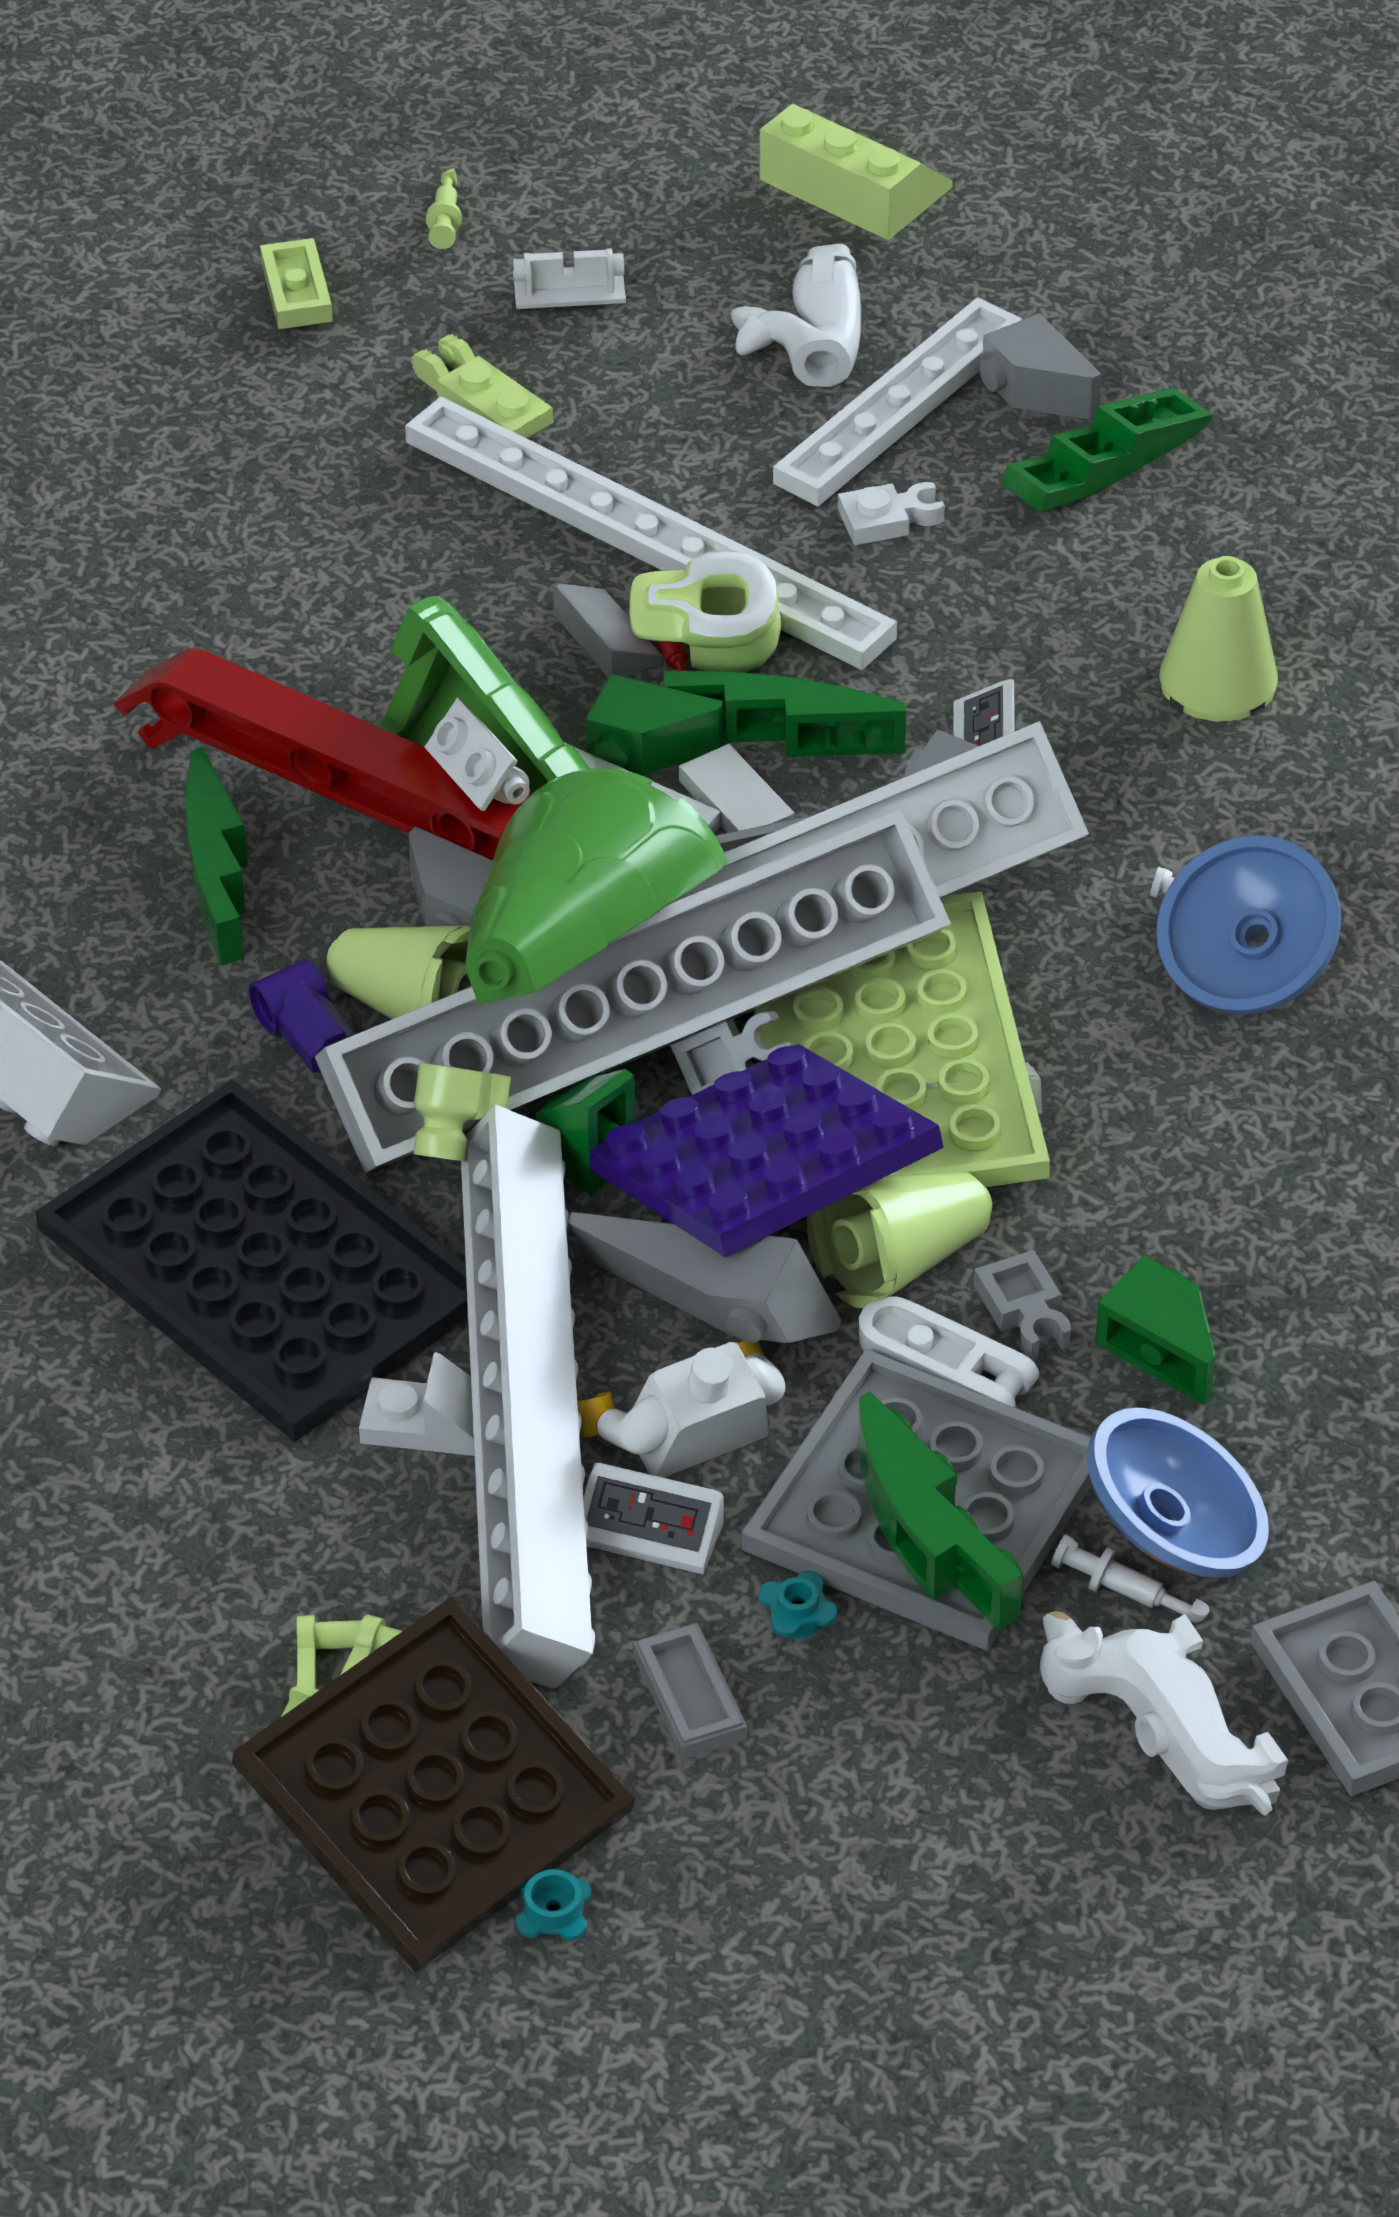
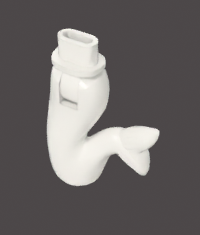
(828, 335)

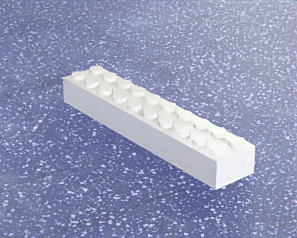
(650, 986)

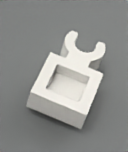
(883, 514)

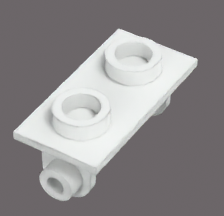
(545, 283)
(476, 758)

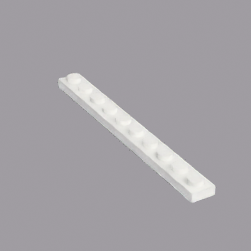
(638, 524)

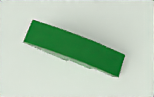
(1117, 443)
(803, 713)
(216, 857)

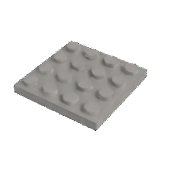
(1012, 1473)

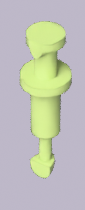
(444, 216)

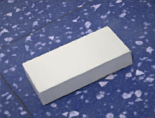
(734, 788)

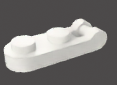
(945, 1349)

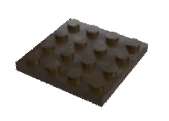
(432, 1782)

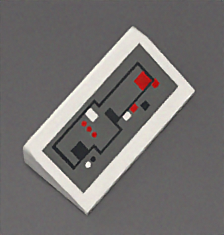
(985, 714)
(652, 1517)

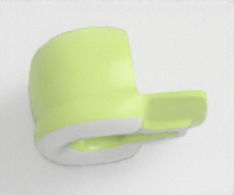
(717, 605)

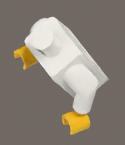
(691, 1409)

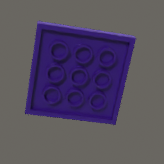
(763, 1148)

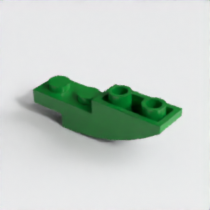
(917, 1513)

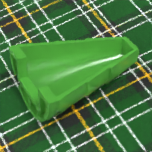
(453, 661)
(577, 873)

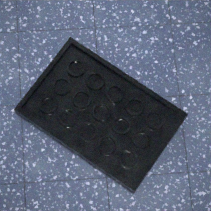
(261, 1258)

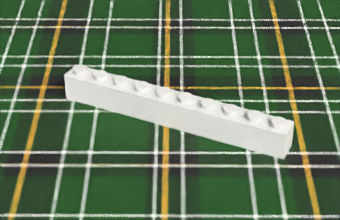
(525, 1398)

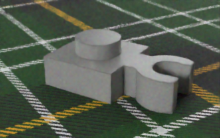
(722, 1050)
(1023, 1295)

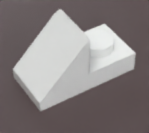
(421, 1415)

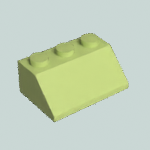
(846, 172)

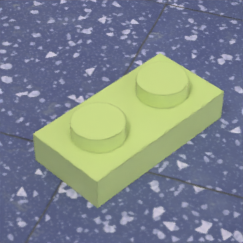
(296, 283)

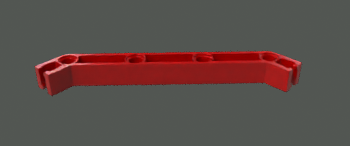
(311, 747)

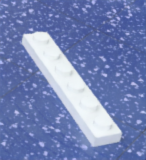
(890, 405)

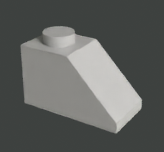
(1039, 370)
(445, 878)

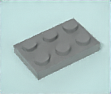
(1341, 1679)

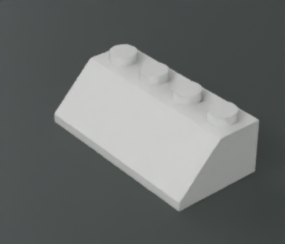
(59, 1071)

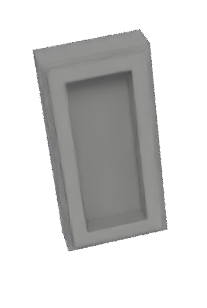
(690, 1691)

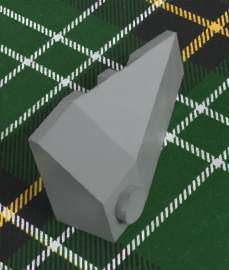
(751, 1294)

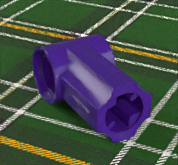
(300, 1009)

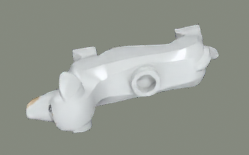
(1172, 1707)

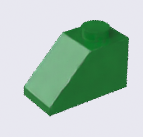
(651, 725)
(585, 1117)
(1160, 1327)

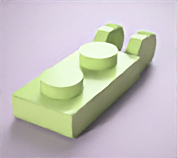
(481, 387)

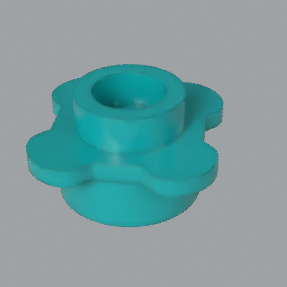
(798, 1620)
(556, 1888)

